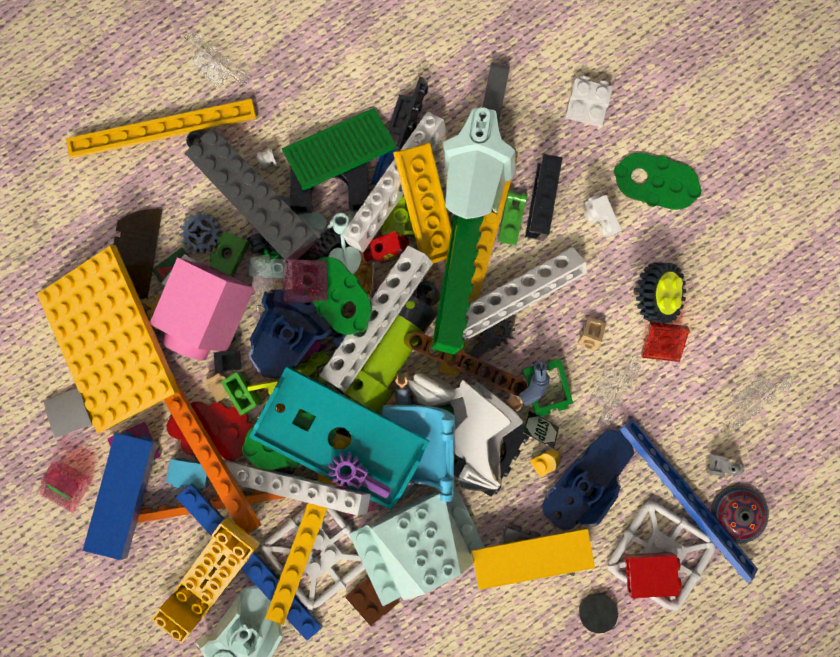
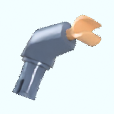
(537, 388)
(402, 391)

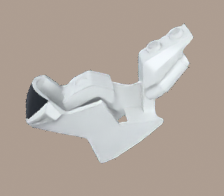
(479, 426)

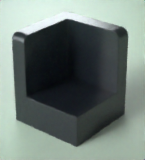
(227, 360)

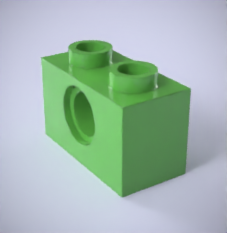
(238, 247)
(237, 389)

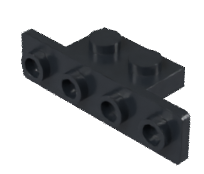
(406, 112)

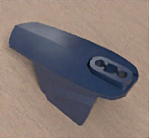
(590, 482)

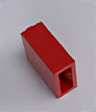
(652, 575)

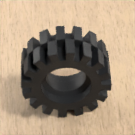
(327, 243)

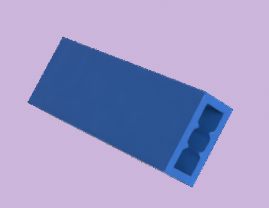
(120, 495)

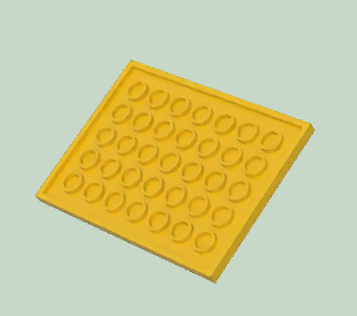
(107, 340)

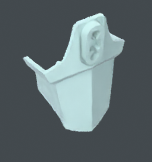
(477, 166)
(243, 629)

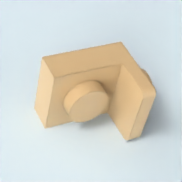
(592, 334)
(214, 384)

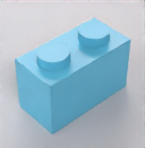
(185, 472)

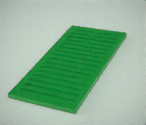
(339, 148)

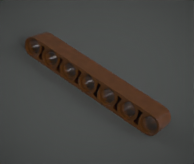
(474, 368)

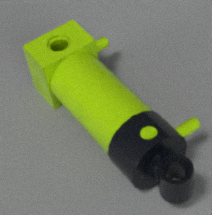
(380, 369)

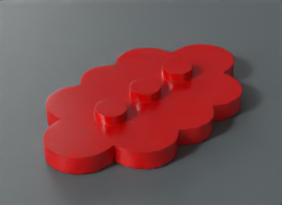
(223, 426)

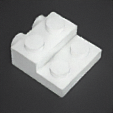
(588, 101)
(599, 210)

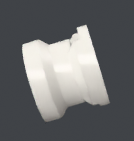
(266, 158)

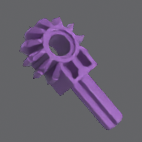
(357, 475)

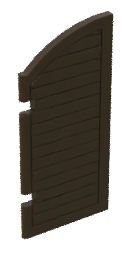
(138, 246)

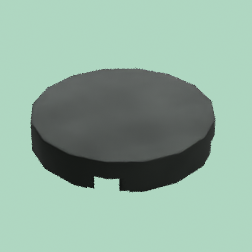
(598, 613)

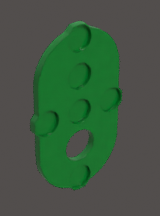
(667, 182)
(342, 288)
(269, 459)

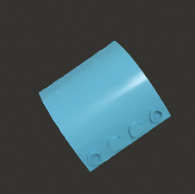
(438, 459)

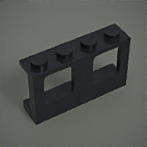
(543, 197)

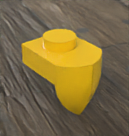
(546, 462)

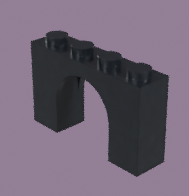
(355, 179)
(512, 444)

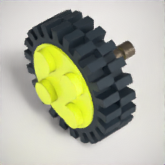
(660, 292)

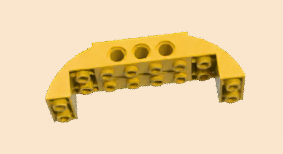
(206, 580)

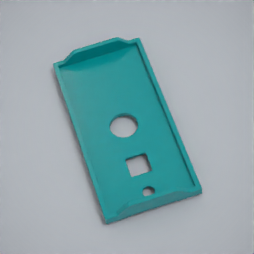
(381, 444)

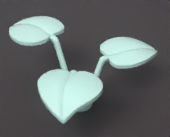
(317, 223)

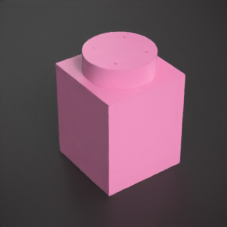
(200, 309)

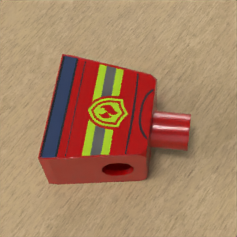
(386, 247)

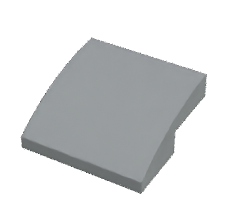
(67, 412)

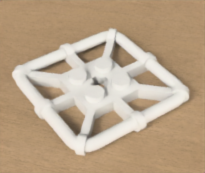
(659, 542)
(316, 566)

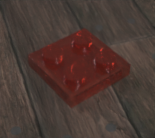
(665, 341)

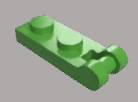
(512, 218)

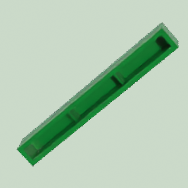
(457, 285)

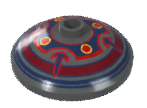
(730, 506)

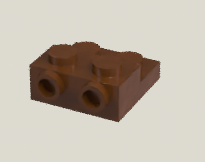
(367, 603)

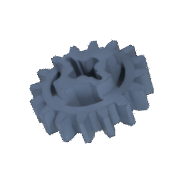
(192, 233)

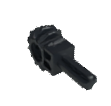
(491, 340)

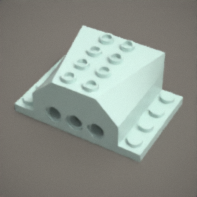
(417, 546)

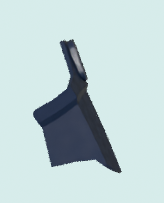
(284, 334)

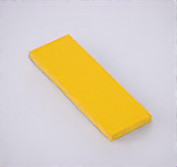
(424, 200)
(533, 558)

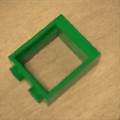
(562, 405)

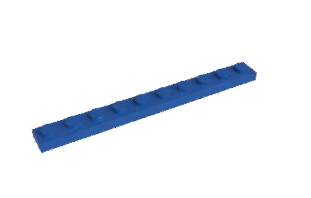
(689, 500)
(255, 567)

